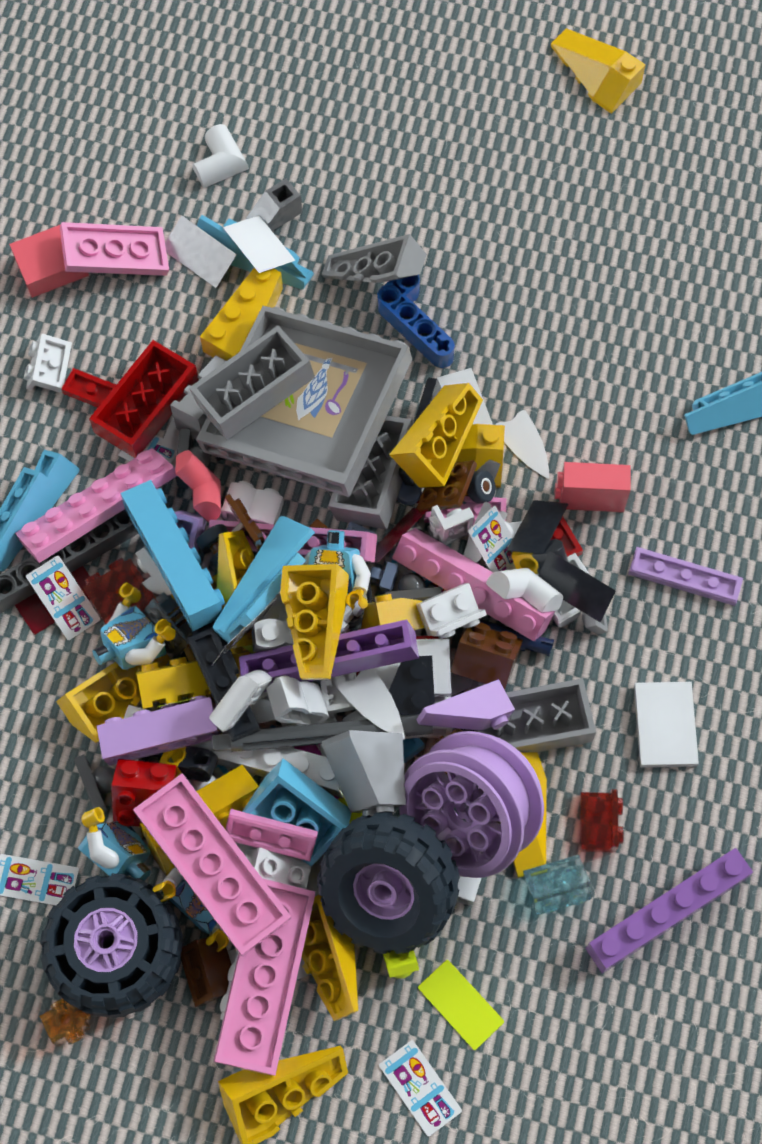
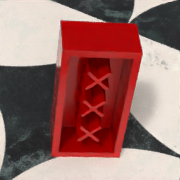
(143, 399)

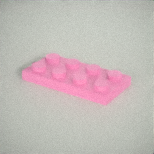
(114, 249)

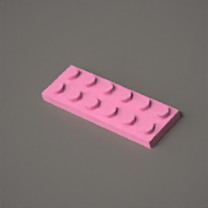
(93, 505)
(212, 864)
(264, 989)

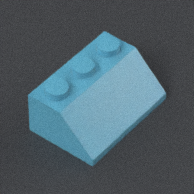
(299, 801)

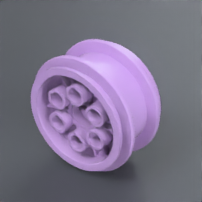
(484, 785)

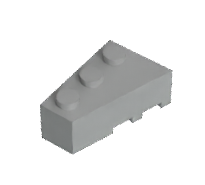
(186, 412)

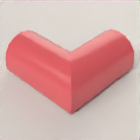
(203, 482)

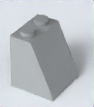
(368, 769)

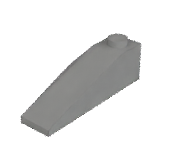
(377, 262)

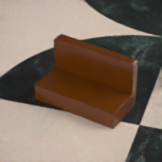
(205, 971)

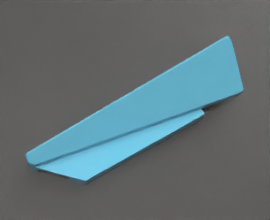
(292, 273)
(727, 406)
(31, 498)
(263, 577)

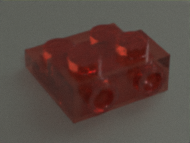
(105, 589)

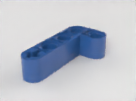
(437, 346)

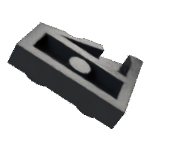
(413, 686)

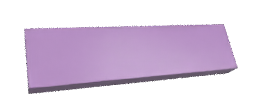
(685, 576)

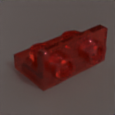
(600, 821)

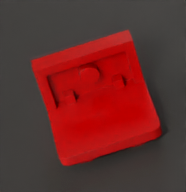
(134, 784)

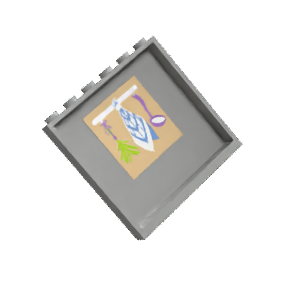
(332, 421)

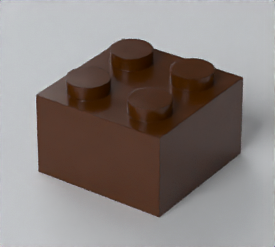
(486, 654)

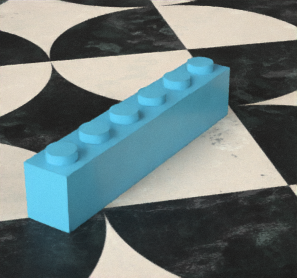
(172, 555)

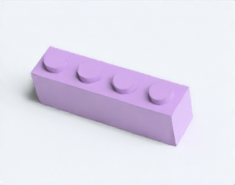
(158, 730)

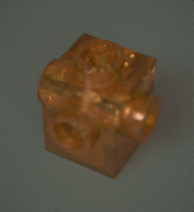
(55, 1020)

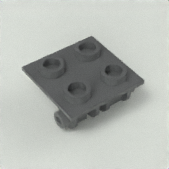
(159, 610)

